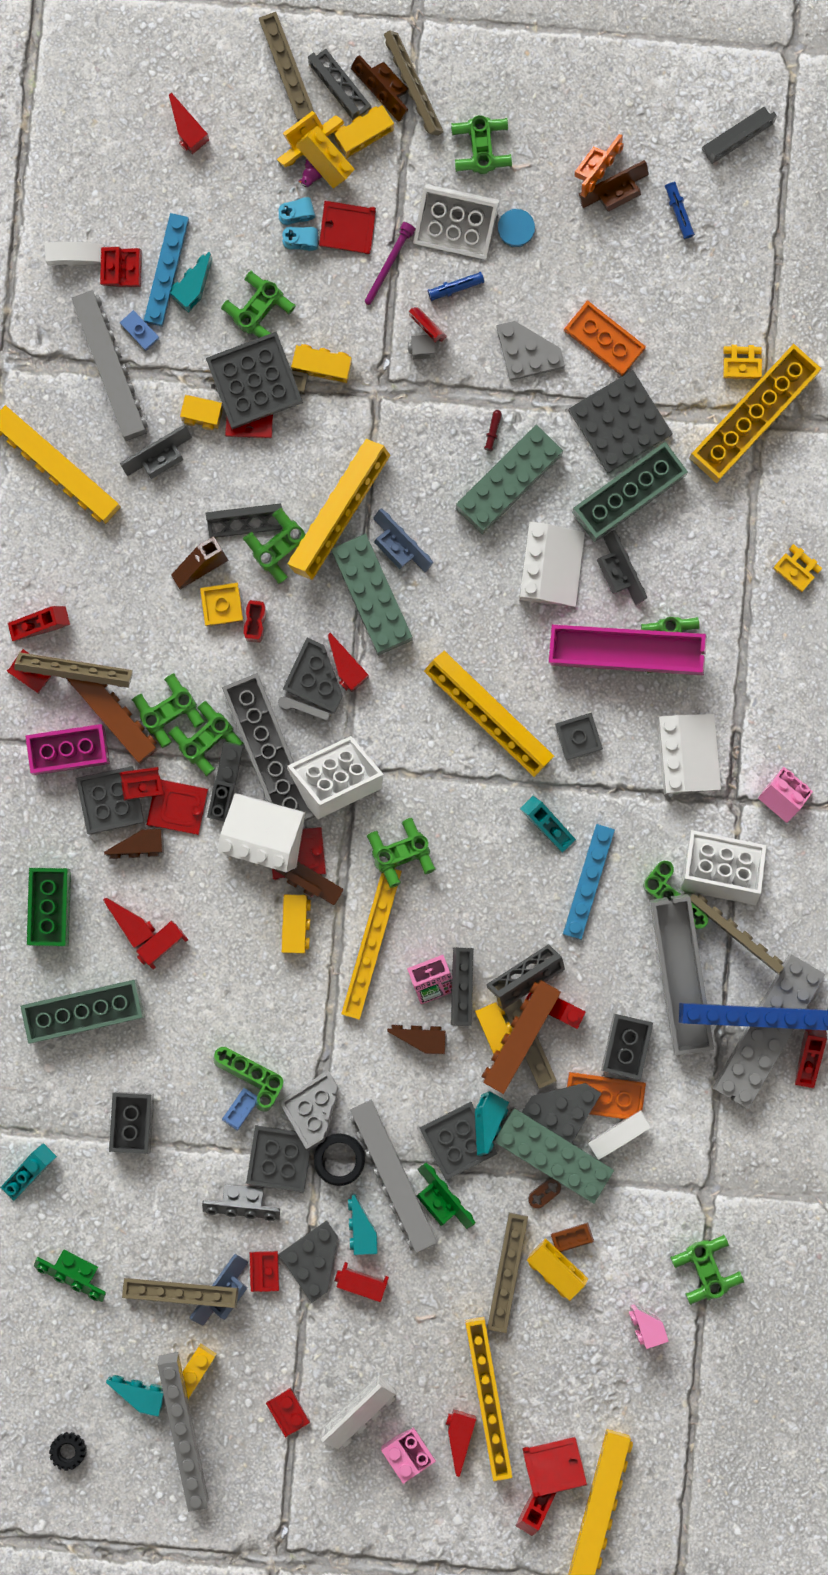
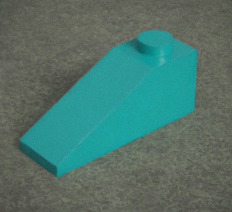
(547, 823)

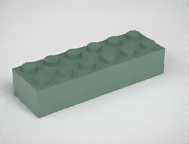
(509, 479)
(629, 492)
(371, 594)
(82, 1011)
(553, 1155)

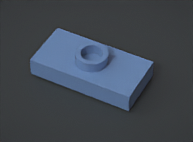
(139, 330)
(240, 1109)

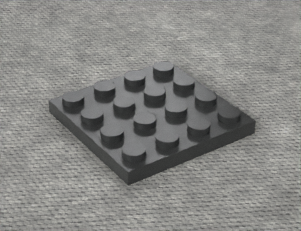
(254, 380)
(620, 421)

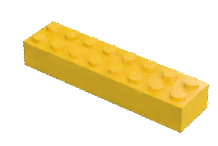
(755, 413)

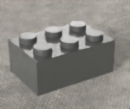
(627, 1046)
(131, 1122)

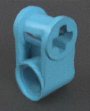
(299, 211)
(303, 238)

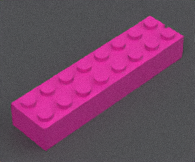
(627, 649)

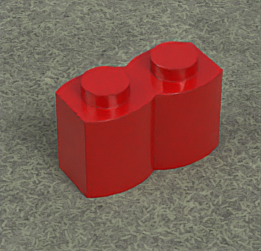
(254, 624)

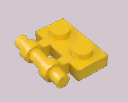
(742, 367)
(794, 572)

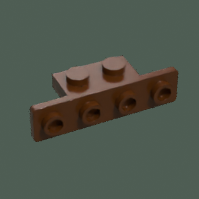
(383, 85)
(618, 188)
(312, 883)

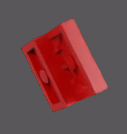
(120, 267)
(427, 324)

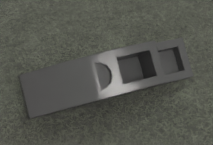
(225, 781)

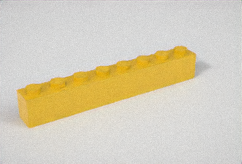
(57, 466)
(339, 509)
(488, 713)
(488, 1398)
(601, 1503)

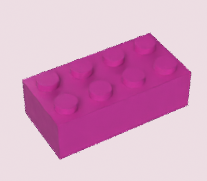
(67, 749)

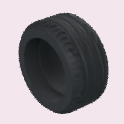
(339, 1180)

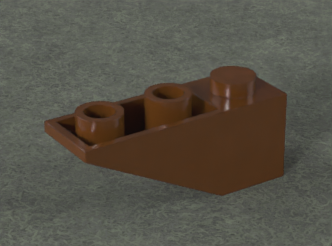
(199, 563)
(143, 842)
(427, 1041)

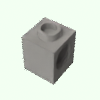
(421, 347)

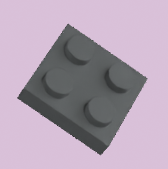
(578, 736)

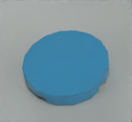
(516, 227)

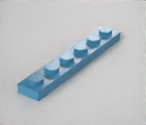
(166, 269)
(588, 881)

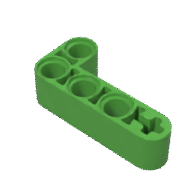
(662, 886)
(246, 1075)

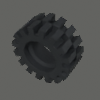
(62, 1462)

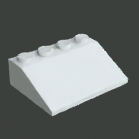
(455, 221)
(551, 565)
(688, 753)
(335, 777)
(262, 833)
(723, 867)
(358, 1412)

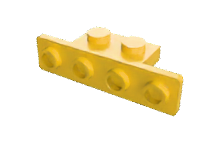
(300, 129)

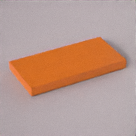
(604, 338)
(618, 1097)

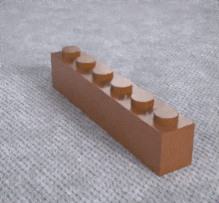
(116, 718)
(521, 1036)

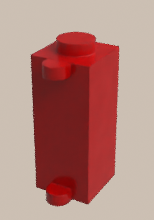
(160, 944)
(361, 1283)

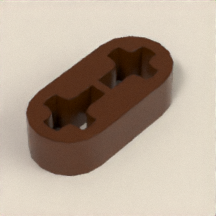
(547, 1197)

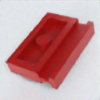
(32, 680)
(141, 783)
(264, 1271)
(288, 1412)

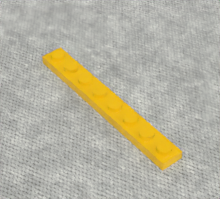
(369, 948)

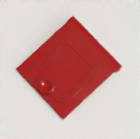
(350, 228)
(261, 429)
(178, 807)
(310, 845)
(550, 1467)

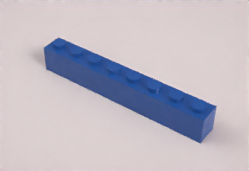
(753, 1016)

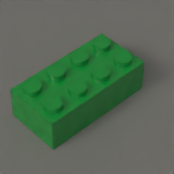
(48, 907)

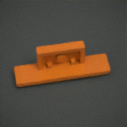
(596, 163)

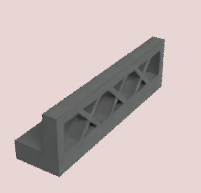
(335, 87)
(739, 134)
(239, 514)
(462, 986)
(519, 987)

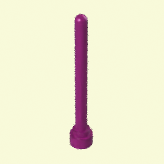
(406, 231)

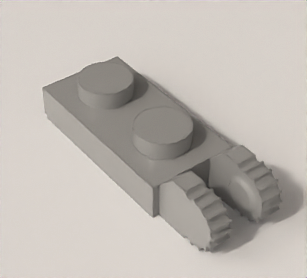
(302, 709)

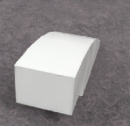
(73, 253)
(619, 1134)

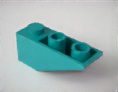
(191, 287)
(488, 1116)
(28, 1171)
(364, 1233)
(142, 1397)

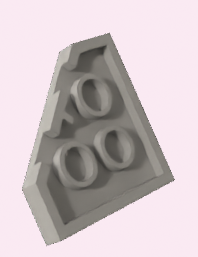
(527, 352)
(312, 1109)

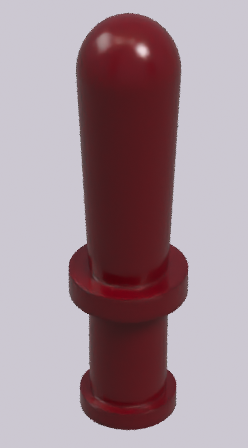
(496, 417)

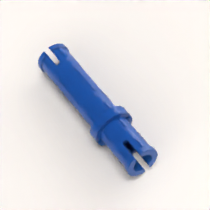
(672, 190)
(455, 286)

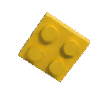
(221, 604)

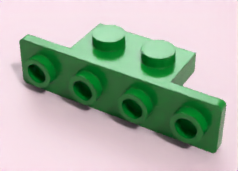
(440, 1201)
(74, 1272)

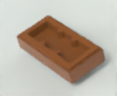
(572, 1237)

